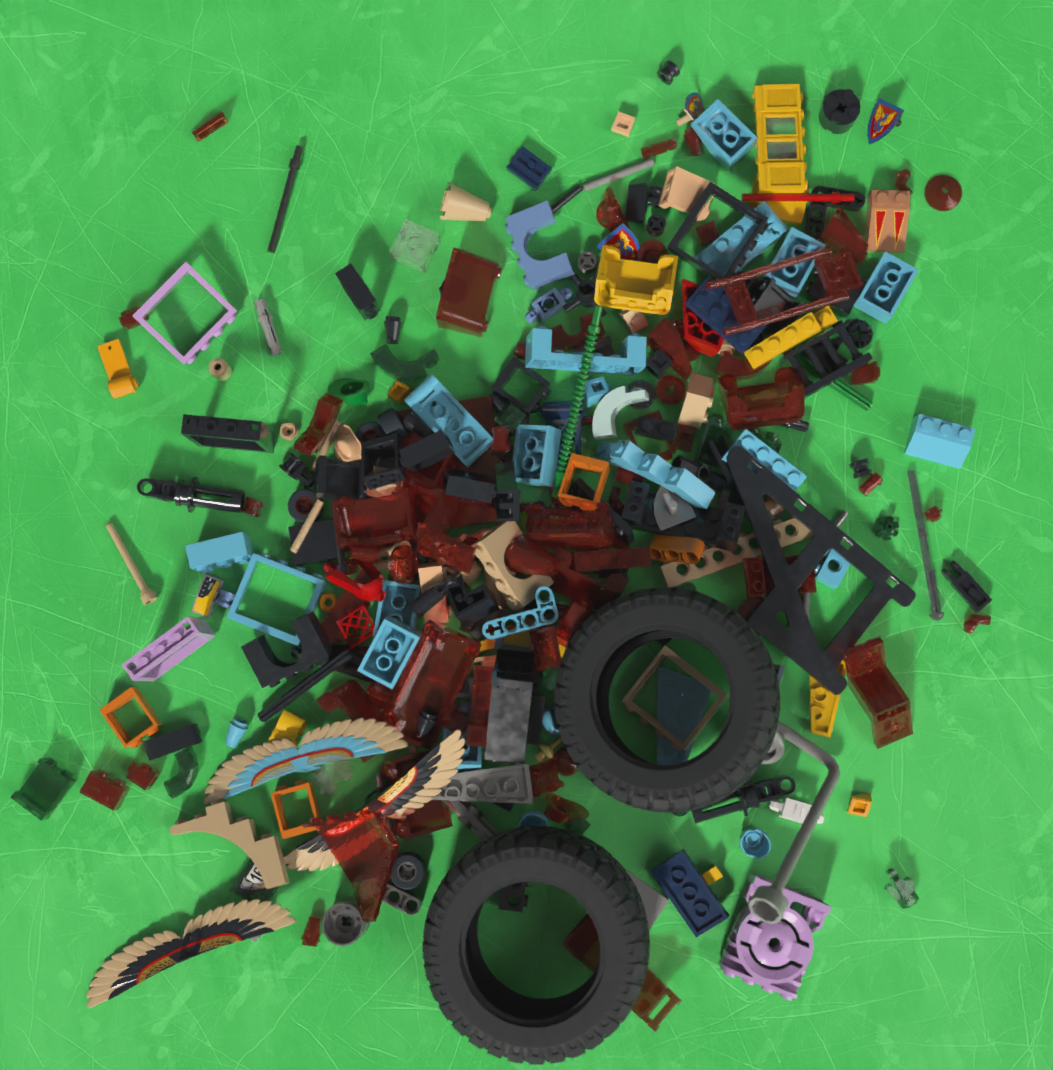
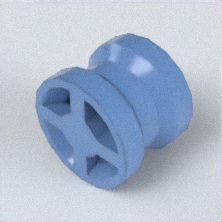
(225, 598)

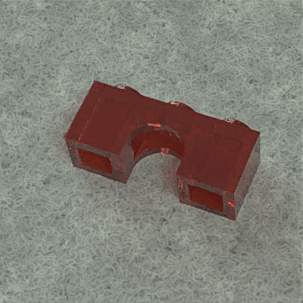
(565, 342)

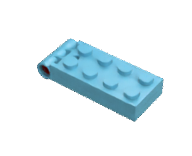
(726, 248)
(448, 415)

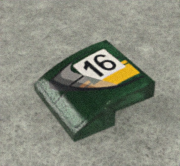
(251, 885)

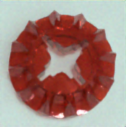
(678, 389)

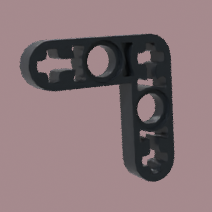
(850, 206)

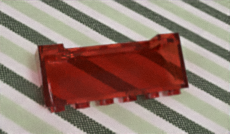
(430, 681)

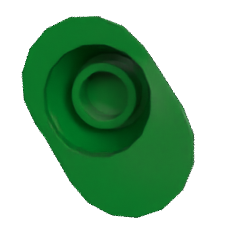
(350, 390)

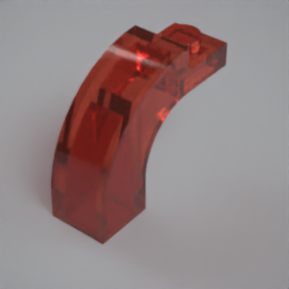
(738, 368)
(320, 425)

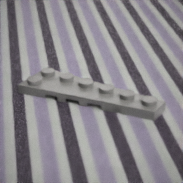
(499, 784)

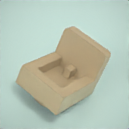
(634, 320)

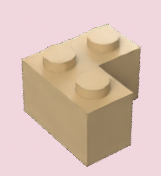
(697, 399)

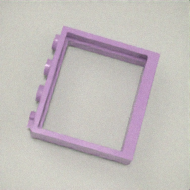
(163, 291)
(169, 650)

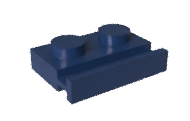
(529, 168)

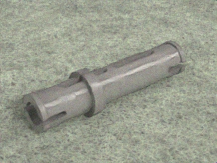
(265, 319)

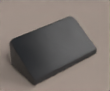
(636, 203)

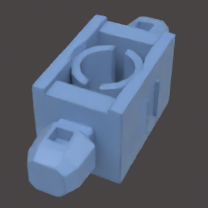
(565, 294)

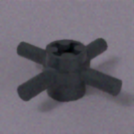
(583, 288)

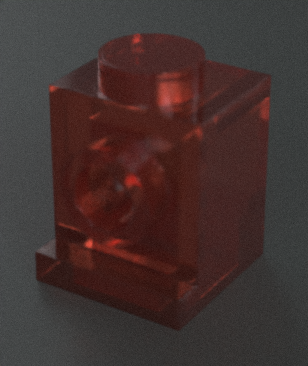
(142, 775)

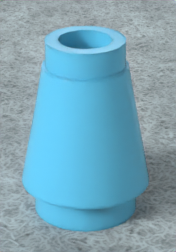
(236, 731)

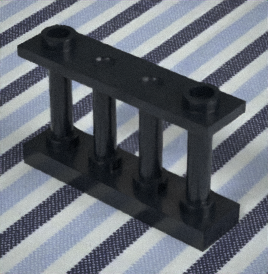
(842, 368)

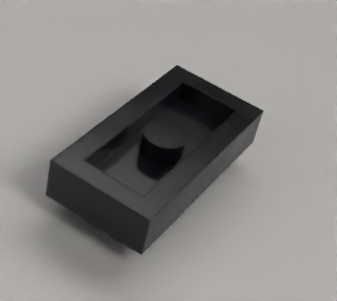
(655, 428)

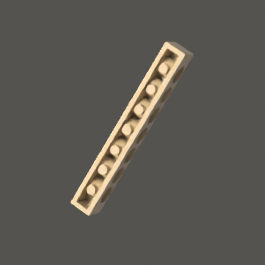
(673, 579)

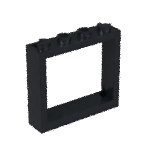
(736, 204)
(228, 433)

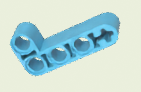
(519, 617)

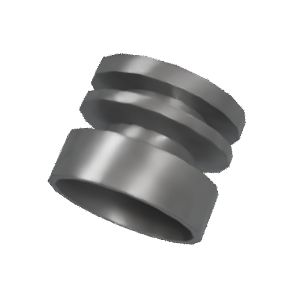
(335, 924)

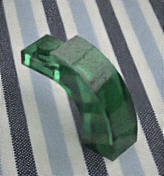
(400, 369)

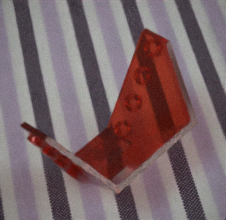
(365, 853)

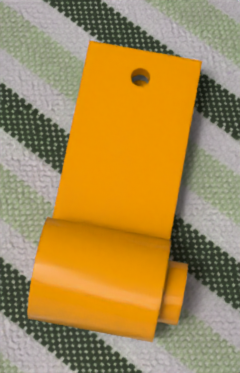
(116, 365)

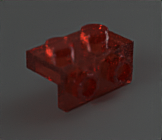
(545, 777)

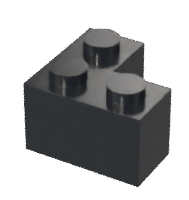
(471, 604)

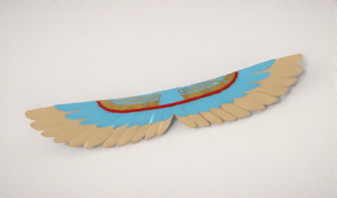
(320, 746)

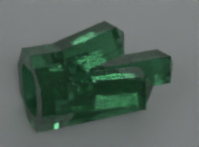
(901, 890)

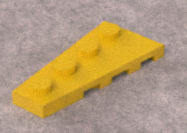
(823, 705)

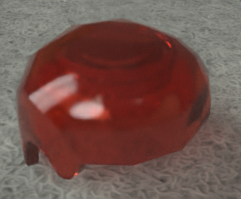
(565, 764)

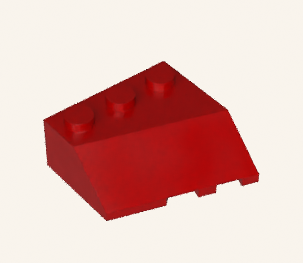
(696, 331)

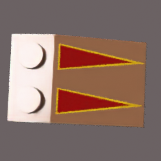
(887, 220)

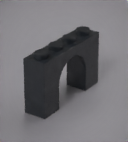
(271, 669)

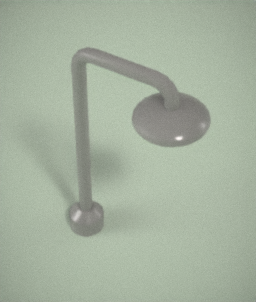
(768, 901)

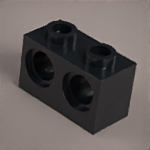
(514, 889)

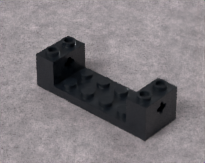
(712, 525)

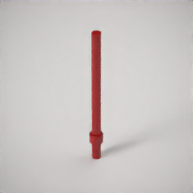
(834, 197)

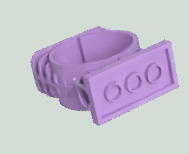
(737, 958)

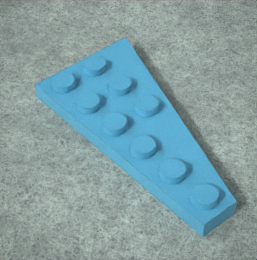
(679, 709)

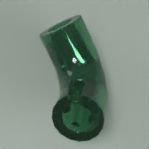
(186, 775)

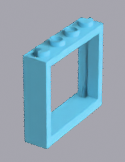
(281, 565)

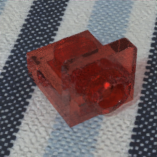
(866, 374)

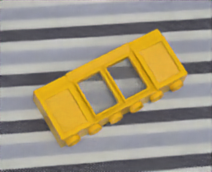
(779, 139)

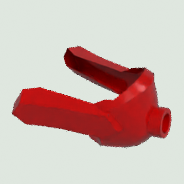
(367, 592)

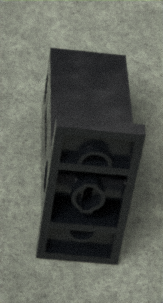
(510, 706)

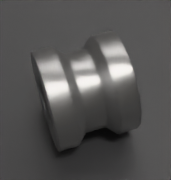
(587, 258)

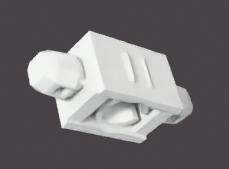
(792, 809)

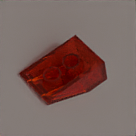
(668, 339)

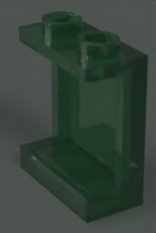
(44, 788)

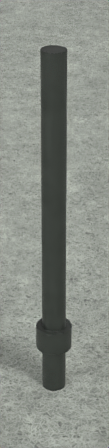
(294, 165)

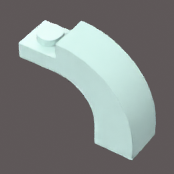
(610, 405)

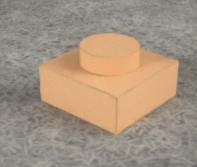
(623, 124)

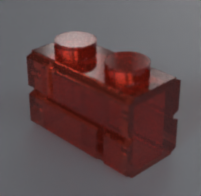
(104, 789)

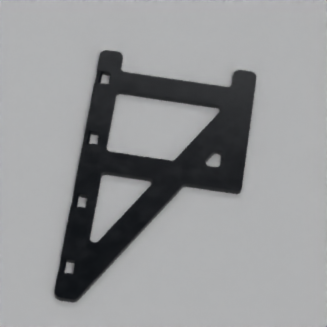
(798, 639)

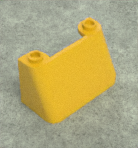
(635, 283)

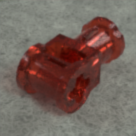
(500, 440)

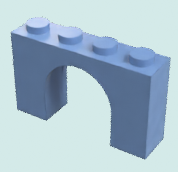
(522, 227)

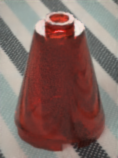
(530, 558)

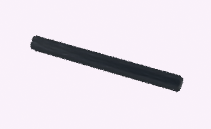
(305, 685)

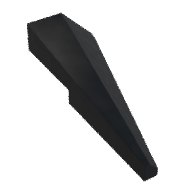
(351, 666)

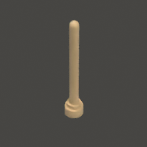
(147, 595)

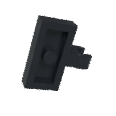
(824, 356)

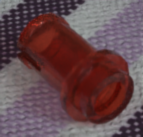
(870, 484)

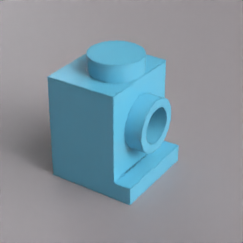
(595, 391)

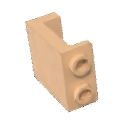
(683, 191)

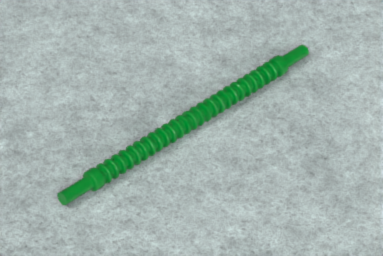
(593, 330)

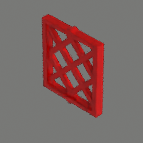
(350, 614)

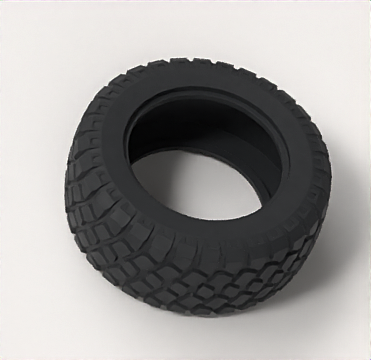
(586, 682)
(487, 1009)

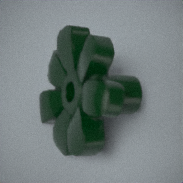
(886, 527)

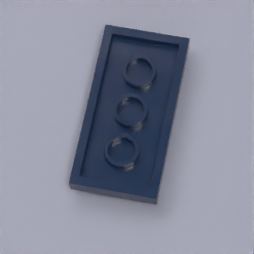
(717, 312)
(690, 893)

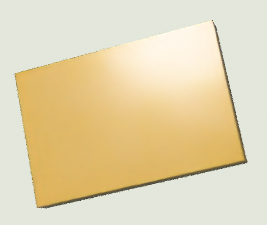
(787, 211)

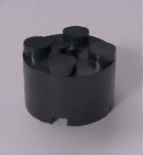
(839, 111)

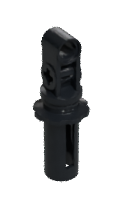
(186, 494)
(749, 796)

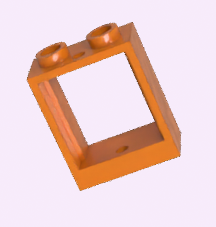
(588, 464)
(108, 713)
(280, 790)

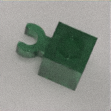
(510, 416)

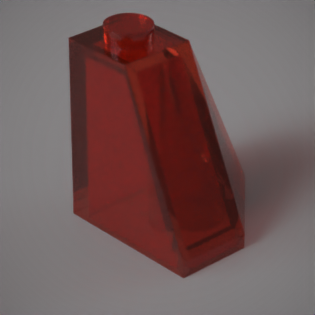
(843, 236)

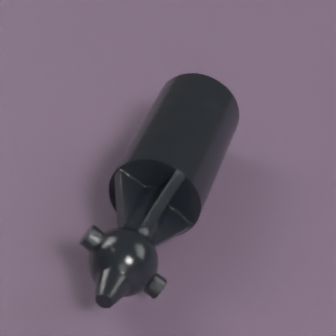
(432, 595)

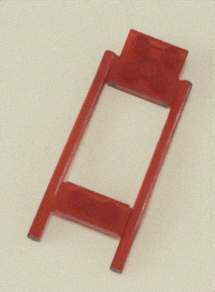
(835, 271)

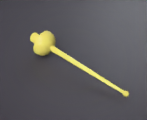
(547, 750)

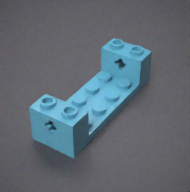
(629, 361)

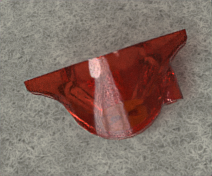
(610, 213)

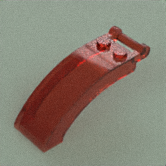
(585, 946)

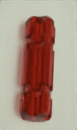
(659, 148)

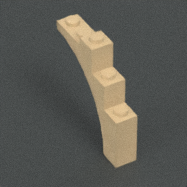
(264, 852)

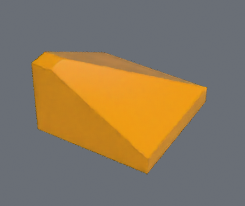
(399, 391)
(860, 804)

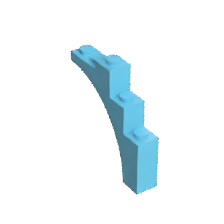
(656, 469)

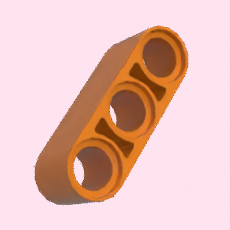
(676, 549)

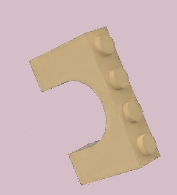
(491, 551)

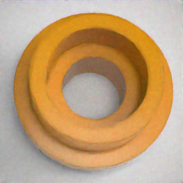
(322, 600)

